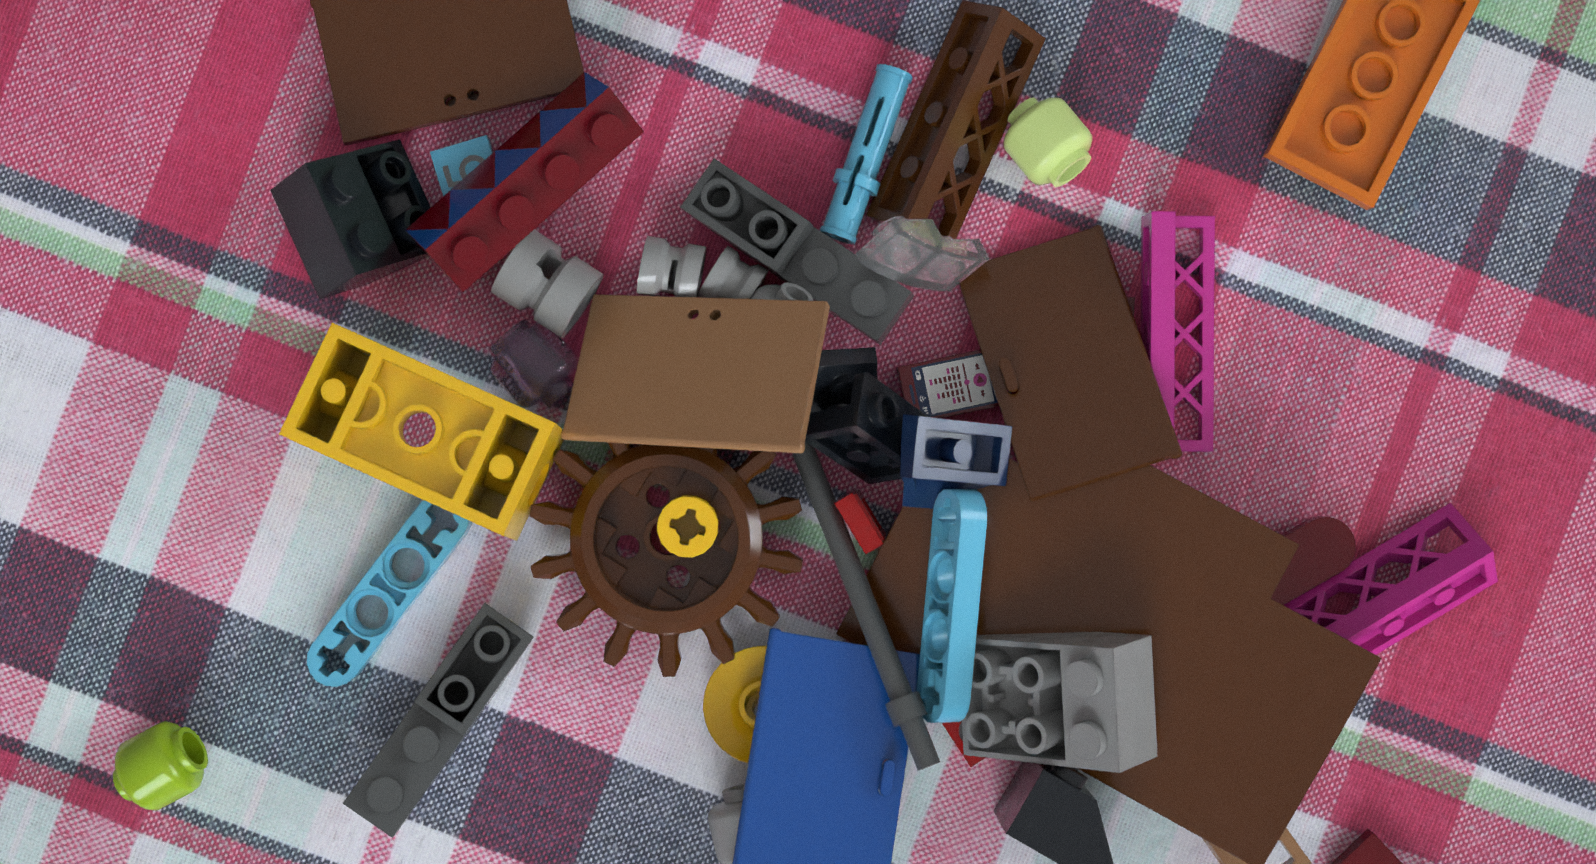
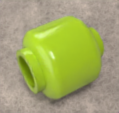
(160, 765)

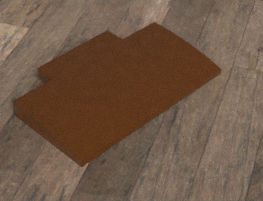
(1239, 680)

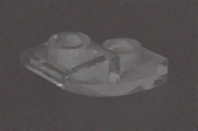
(919, 256)

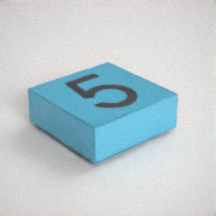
(458, 160)

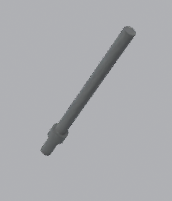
(905, 706)

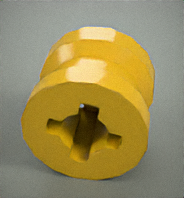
(689, 516)

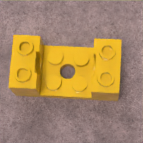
(484, 452)

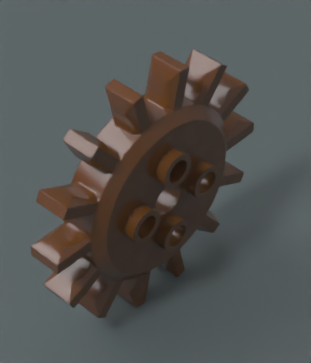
(637, 587)

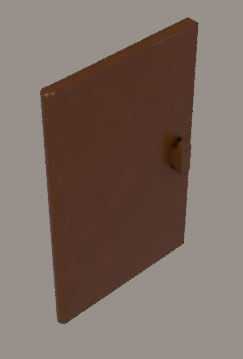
(404, 58)
(1070, 344)

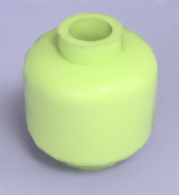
(1048, 141)

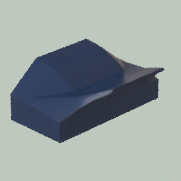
(950, 456)

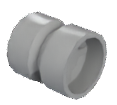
(547, 283)

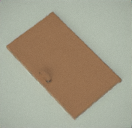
(714, 381)

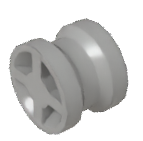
(732, 278)

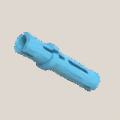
(859, 174)

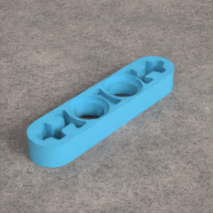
(395, 592)
(952, 604)

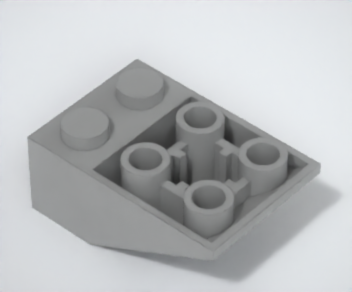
(1063, 700)

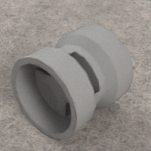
(670, 268)

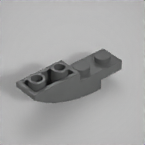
(796, 251)
(438, 720)

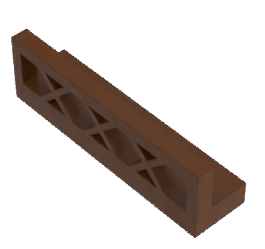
(949, 118)

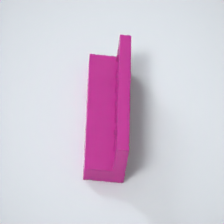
(1159, 321)
(1415, 600)

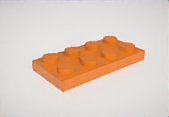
(1367, 92)

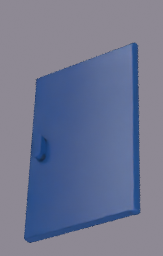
(822, 756)

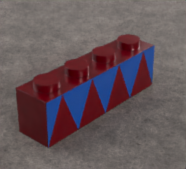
(525, 180)

